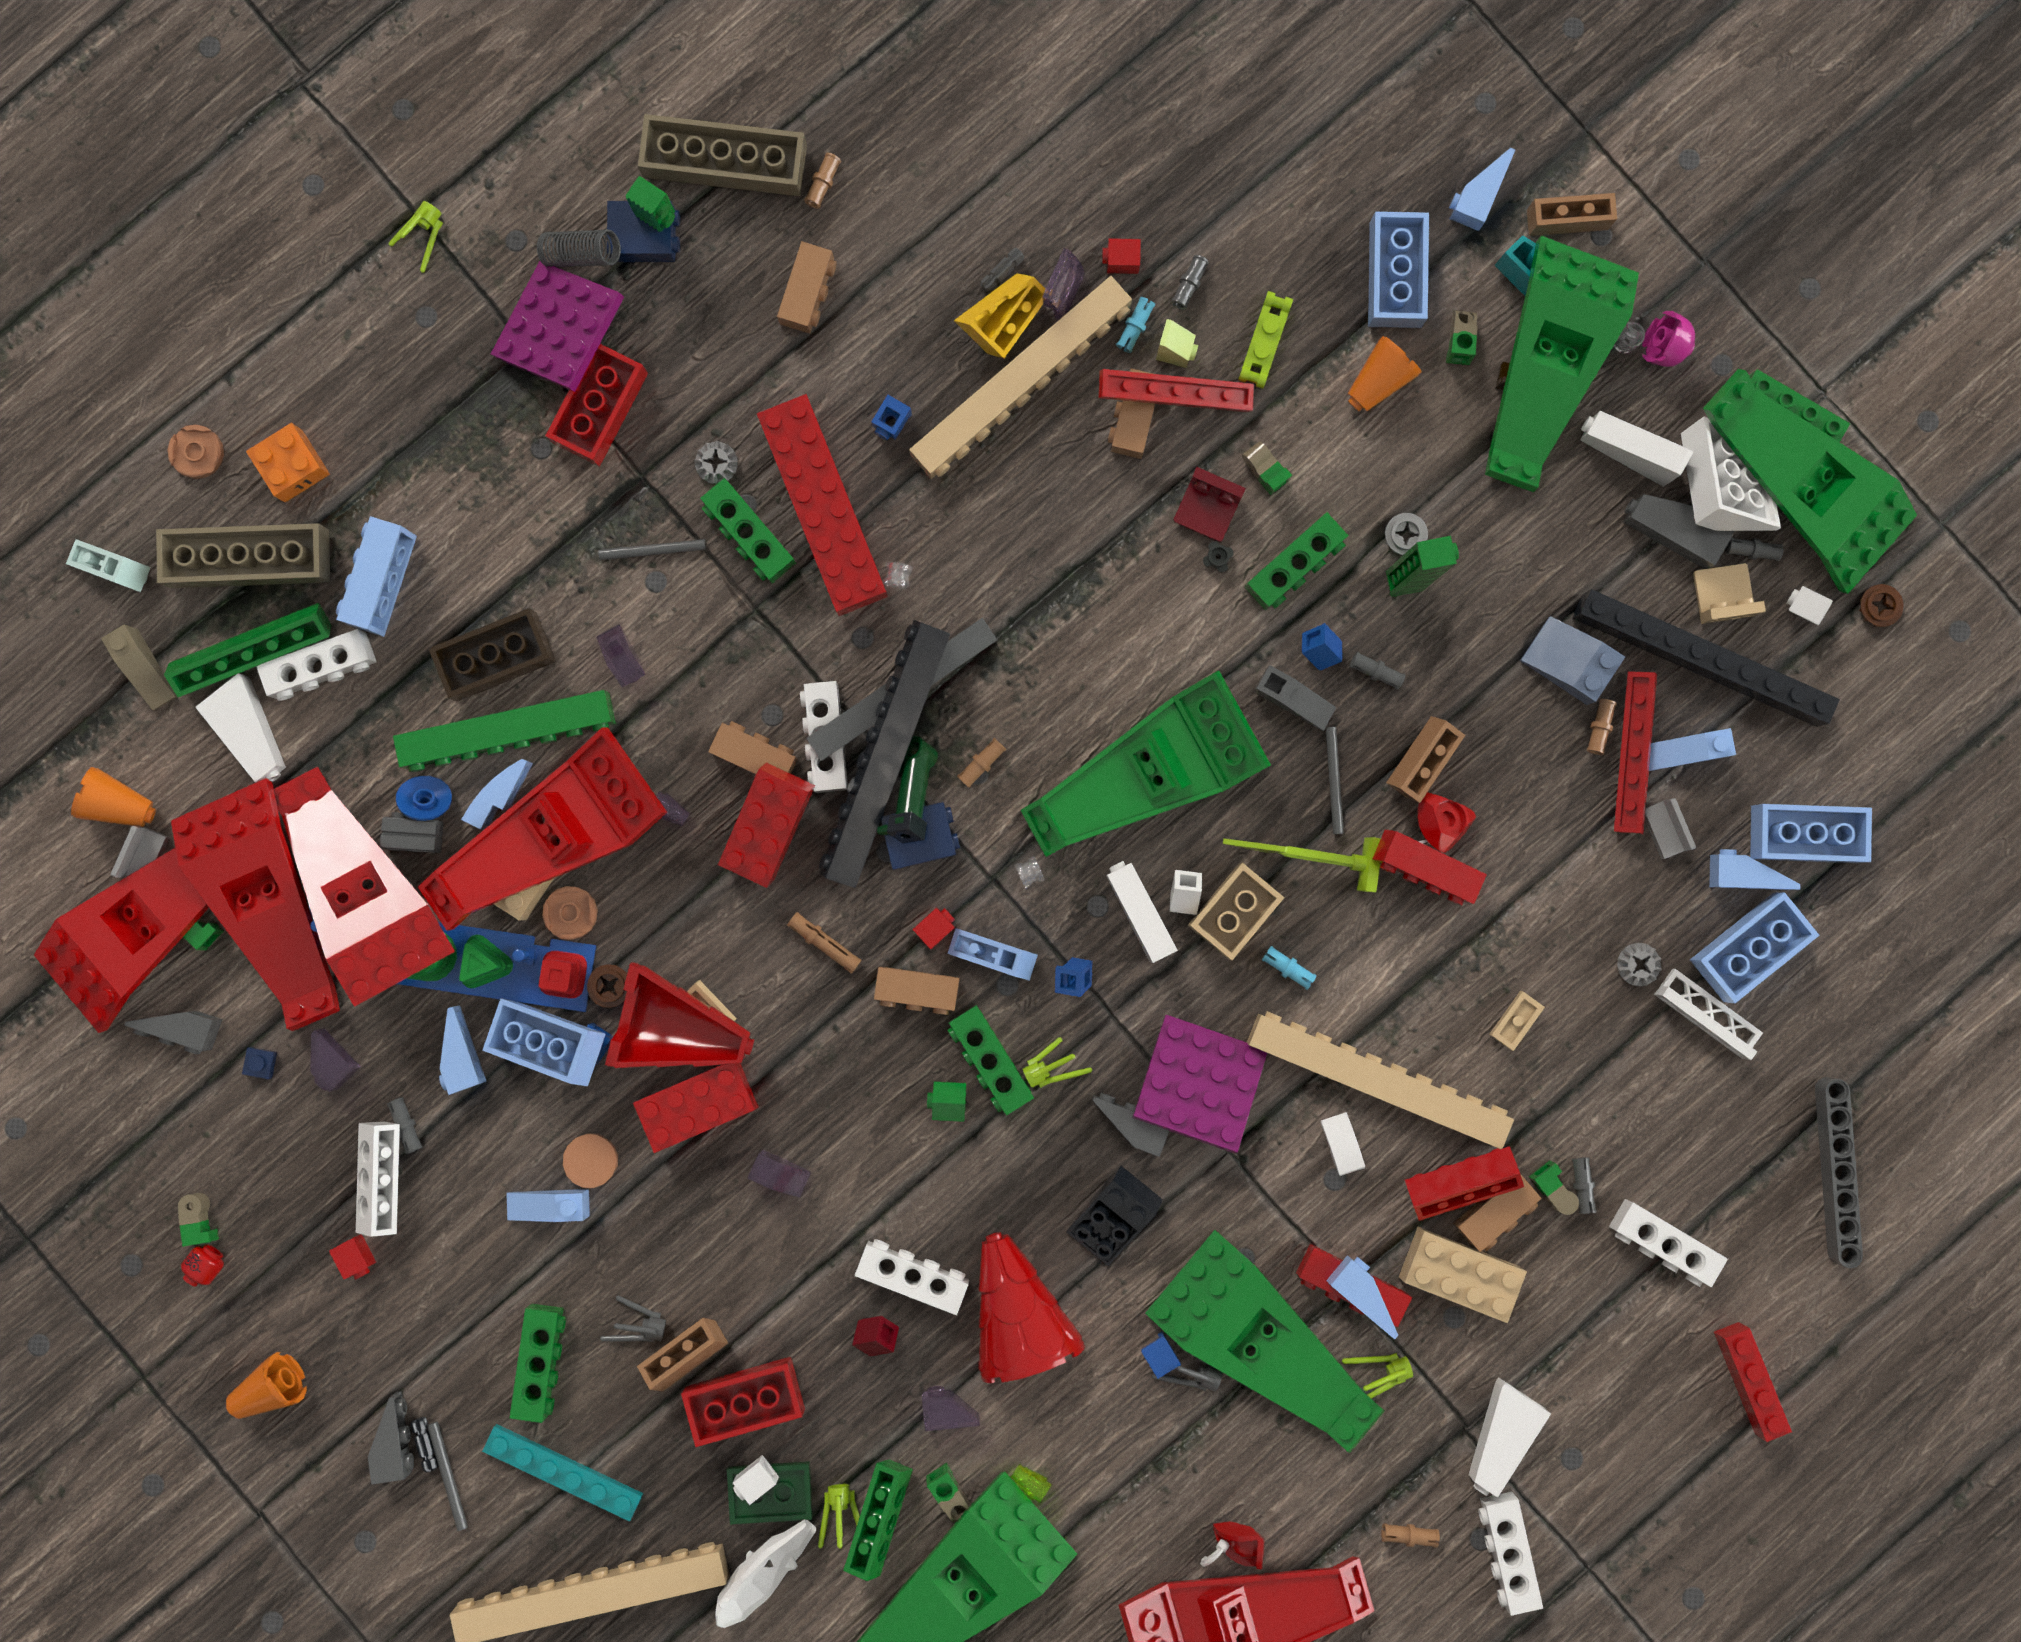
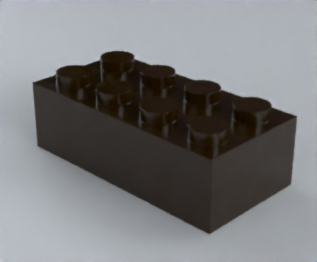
(492, 655)

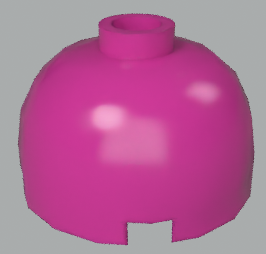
(1669, 340)

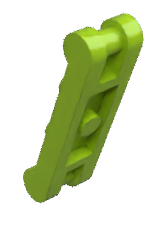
(1265, 339)

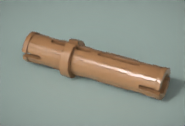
(815, 936)

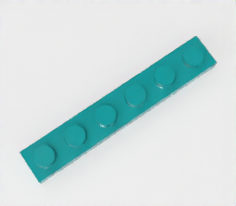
(562, 1472)

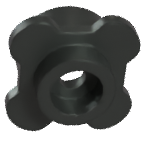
(1216, 549)

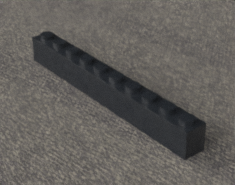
(1705, 658)
(884, 753)

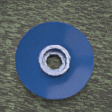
(425, 790)

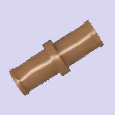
(822, 180)
(1601, 726)
(981, 762)
(1410, 1535)

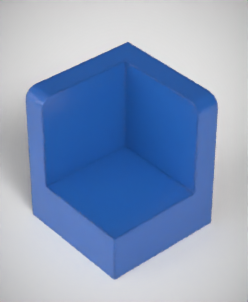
(1322, 647)
(1160, 1356)

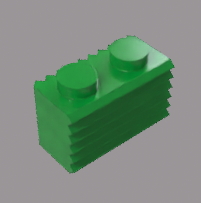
(650, 204)

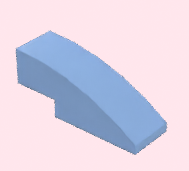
(497, 794)

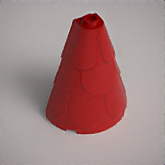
(672, 1027)
(1019, 1317)

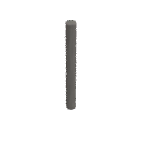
(652, 549)
(1334, 780)
(447, 1476)

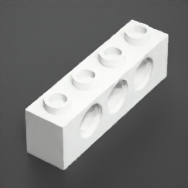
(276, 671)
(827, 694)
(377, 1178)
(1706, 1264)
(921, 1290)
(1526, 1594)

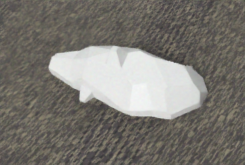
(754, 1583)

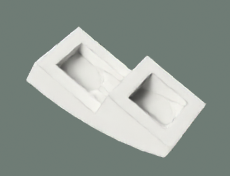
(1342, 1144)

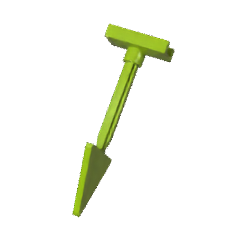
(1363, 863)

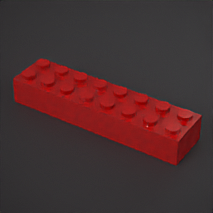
(822, 505)

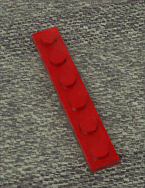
(1175, 390)
(1635, 752)

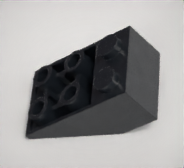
(1115, 1215)

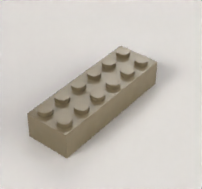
(722, 155)
(243, 555)

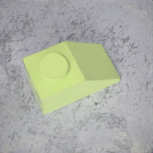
(1176, 345)

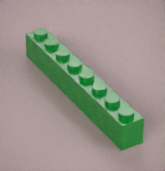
(504, 730)

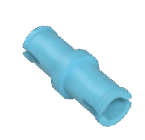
(1135, 324)
(1289, 967)

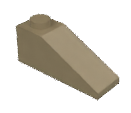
(139, 665)

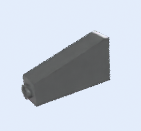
(1675, 528)

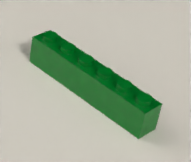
(1421, 566)
(248, 650)

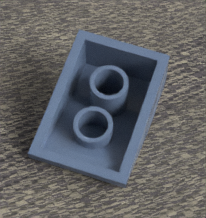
(1572, 660)

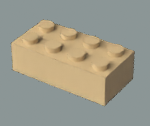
(1462, 1274)

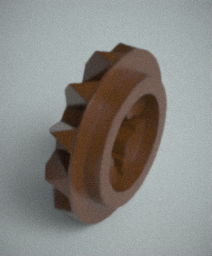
(1891, 599)
(596, 984)

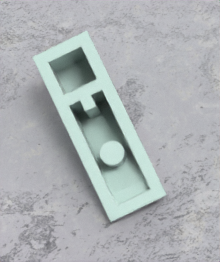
(108, 565)

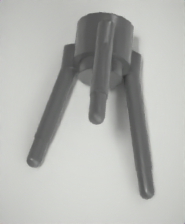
(651, 1329)
(1205, 1377)

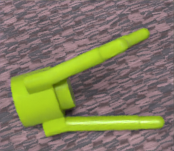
(425, 217)
(1038, 1072)
(1397, 1371)
(838, 1497)

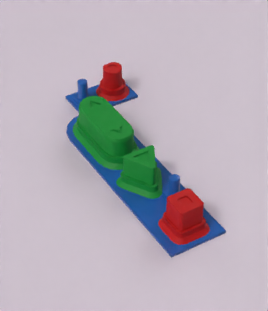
(508, 968)

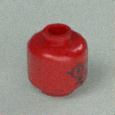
(202, 1265)

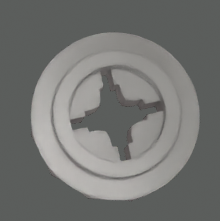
(723, 470)
(1397, 524)
(1627, 964)

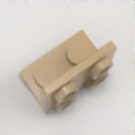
(1725, 594)

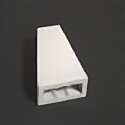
(1636, 448)
(243, 727)
(1140, 912)
(1505, 1437)

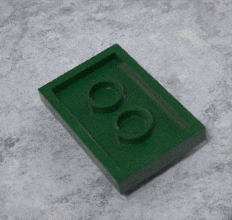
(783, 1502)

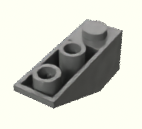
(1294, 697)
(191, 1029)
(1138, 1133)
(389, 1453)

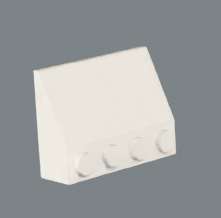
(1722, 487)

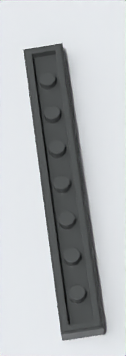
(863, 714)

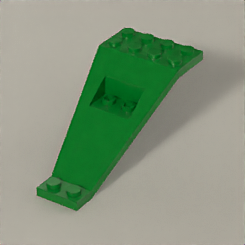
(1563, 336)
(1824, 488)
(1193, 742)
(1223, 1308)
(999, 1552)

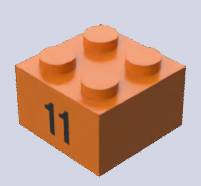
(288, 462)

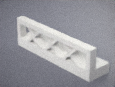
(1705, 1021)

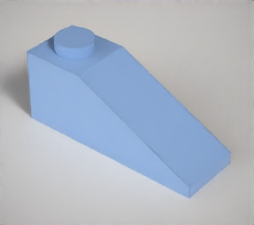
(1478, 195)
(1692, 749)
(1742, 871)
(992, 954)
(459, 1058)
(548, 1205)
(1361, 1290)

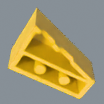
(1003, 314)

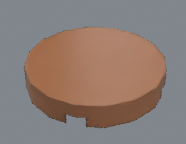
(195, 451)
(570, 912)
(590, 1160)

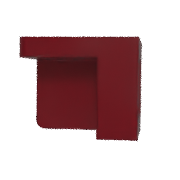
(875, 1336)

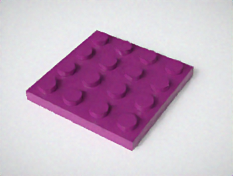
(557, 326)
(1200, 1084)

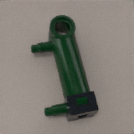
(907, 822)

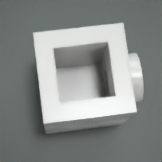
(1809, 605)
(1185, 892)
(755, 1480)

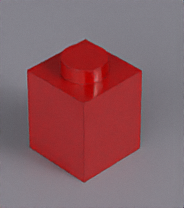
(1122, 256)
(935, 927)
(353, 1257)

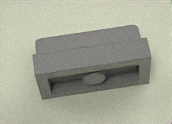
(1668, 828)
(139, 850)

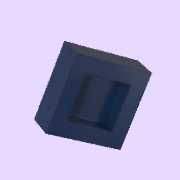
(259, 1063)

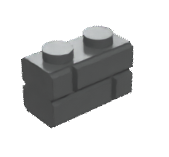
(411, 835)

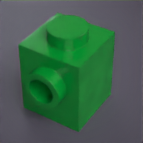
(947, 1101)

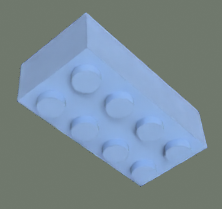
(1398, 269)
(376, 576)
(1811, 833)
(1754, 947)
(544, 1042)

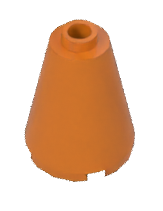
(1382, 375)
(110, 801)
(268, 1388)

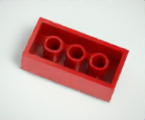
(598, 406)
(766, 824)
(695, 1105)
(743, 1401)

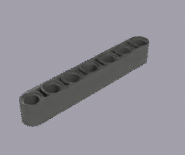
(1847, 1182)

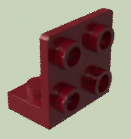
(1209, 504)

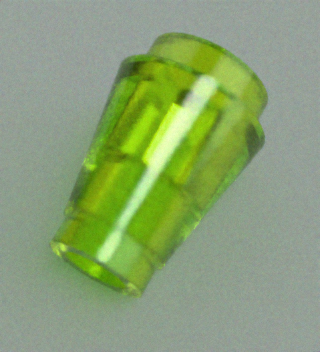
(1031, 1482)

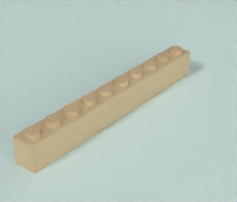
(1021, 377)
(1380, 1081)
(590, 1594)

